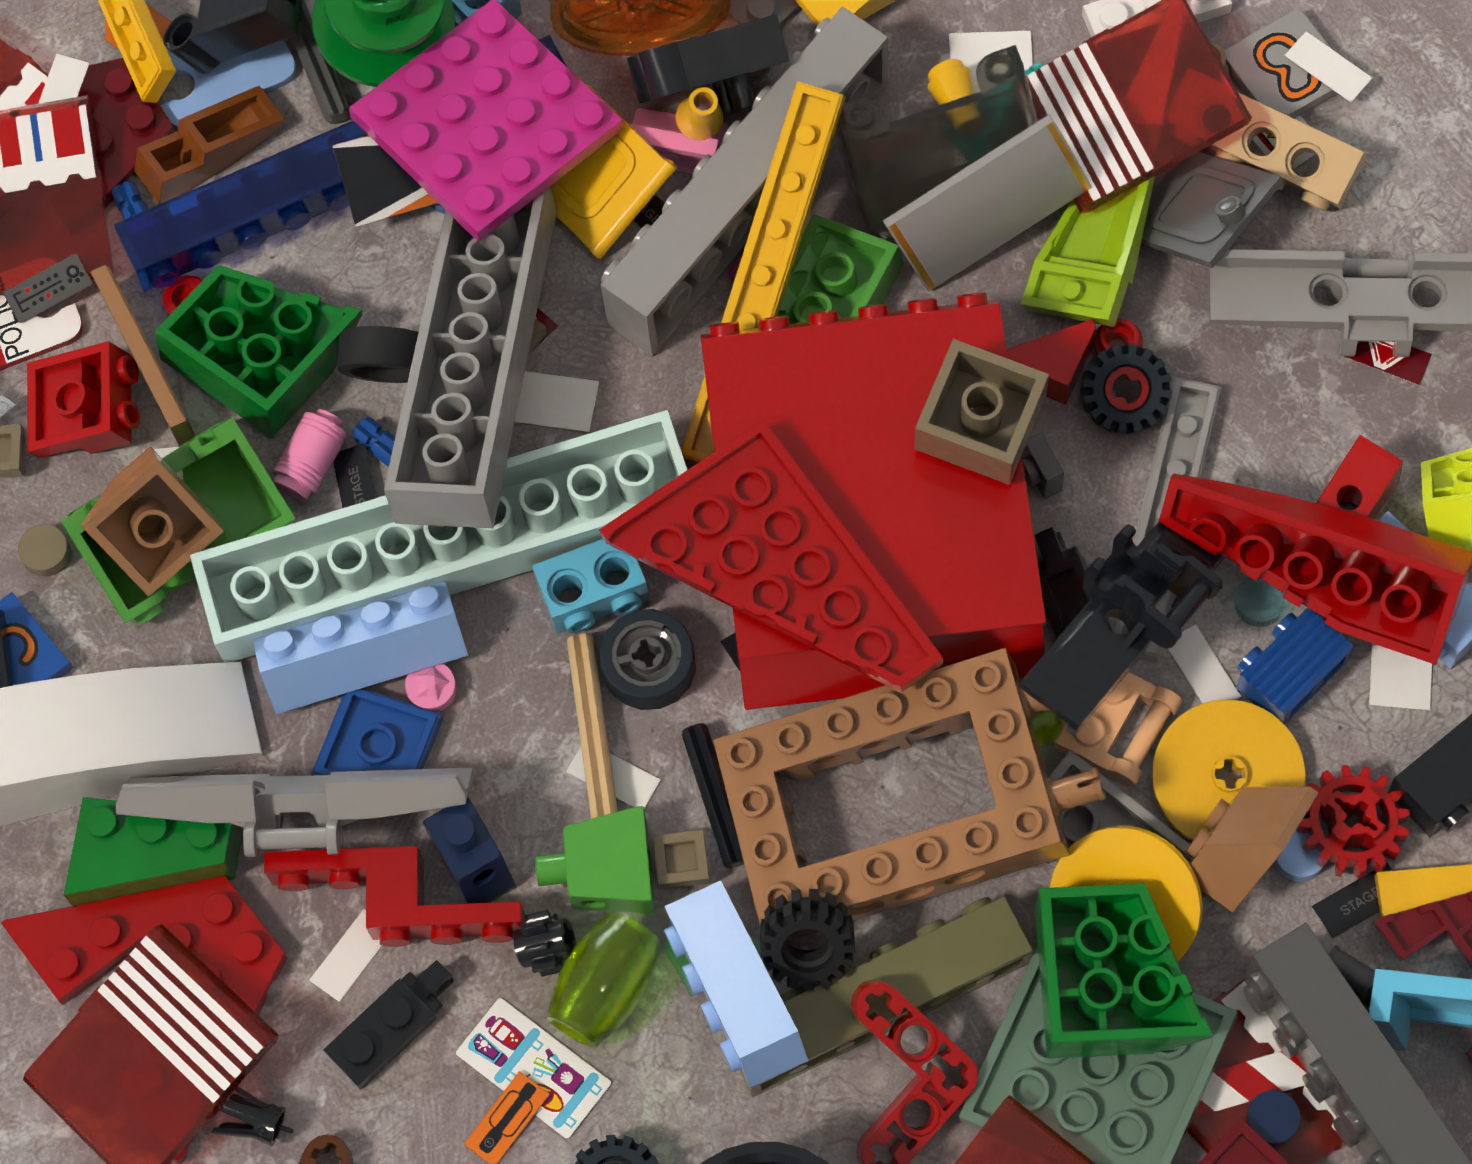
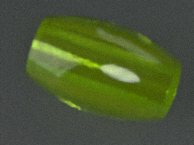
(603, 979)

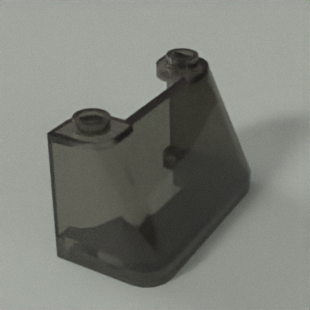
(912, 155)

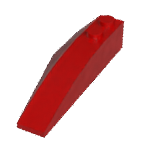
(1339, 564)

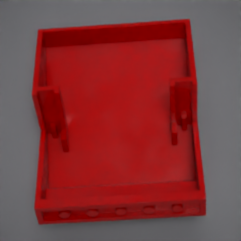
(938, 534)

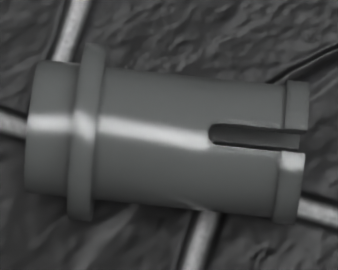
(1357, 974)

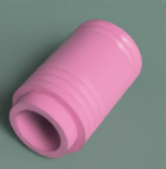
(309, 454)

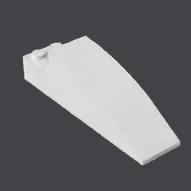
(109, 726)

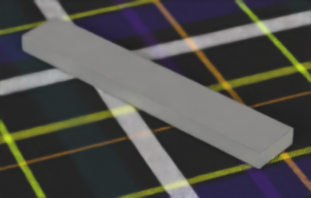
(1178, 451)

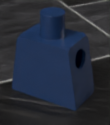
(468, 851)

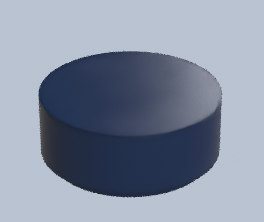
(1274, 1117)

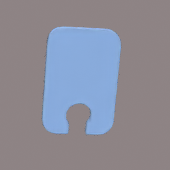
(267, 66)

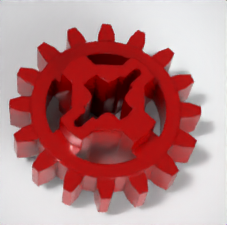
(1367, 834)

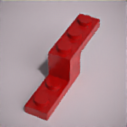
(394, 895)

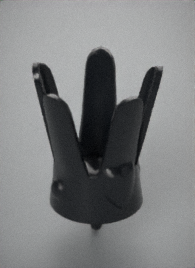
(262, 1118)

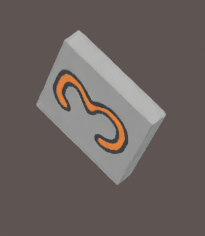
(1268, 75)

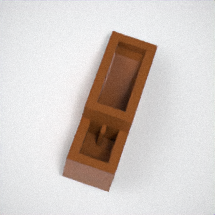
(206, 143)

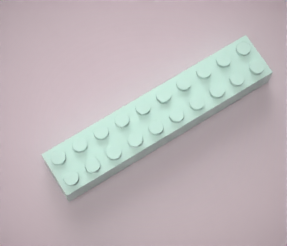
(359, 556)

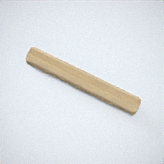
(591, 725)

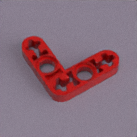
(924, 1086)

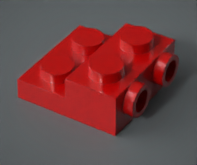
(81, 400)

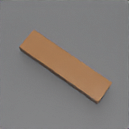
(143, 354)

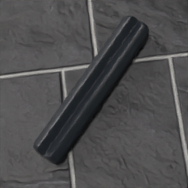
(713, 792)

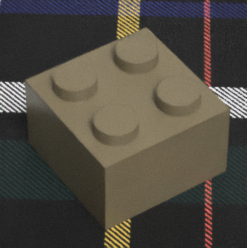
(981, 411)

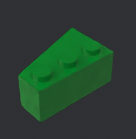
(139, 854)

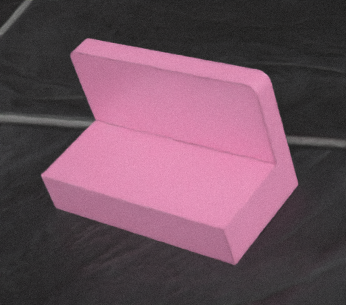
(666, 138)

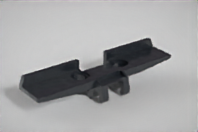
(1091, 659)

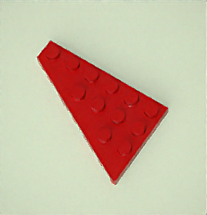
(772, 548)

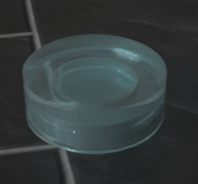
(1259, 603)

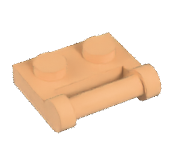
(1104, 726)

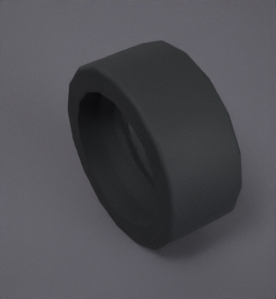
(376, 353)

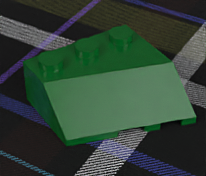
(254, 344)
(1110, 975)

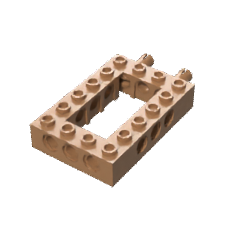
(927, 863)

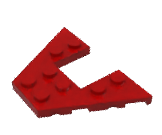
(208, 916)

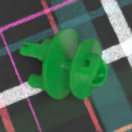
(377, 37)

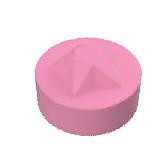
(431, 688)

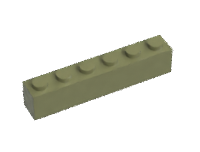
(927, 971)

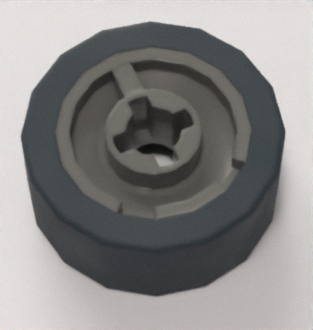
(629, 677)

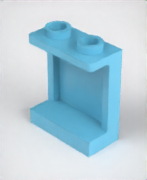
(1418, 997)

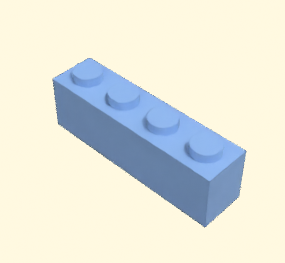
(359, 647)
(736, 984)

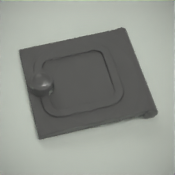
(1205, 207)

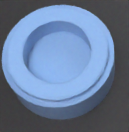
(1295, 862)

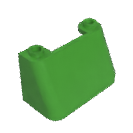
(226, 479)

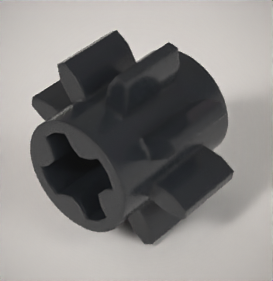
(544, 942)

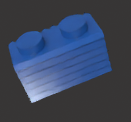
(1293, 665)

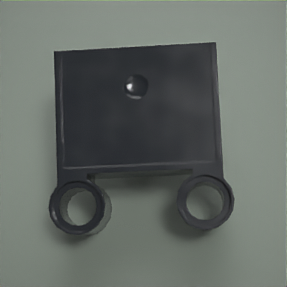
(230, 30)
(714, 59)

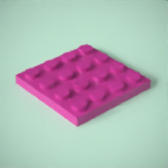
(486, 119)

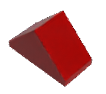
(1059, 355)

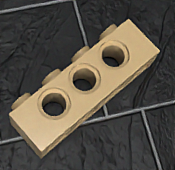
(1338, 160)

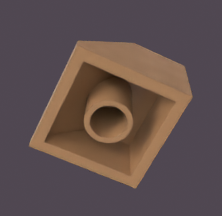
(150, 521)
(1246, 839)

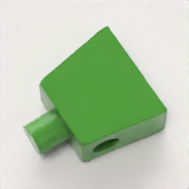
(604, 864)

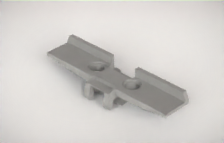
(1379, 305)
(260, 800)

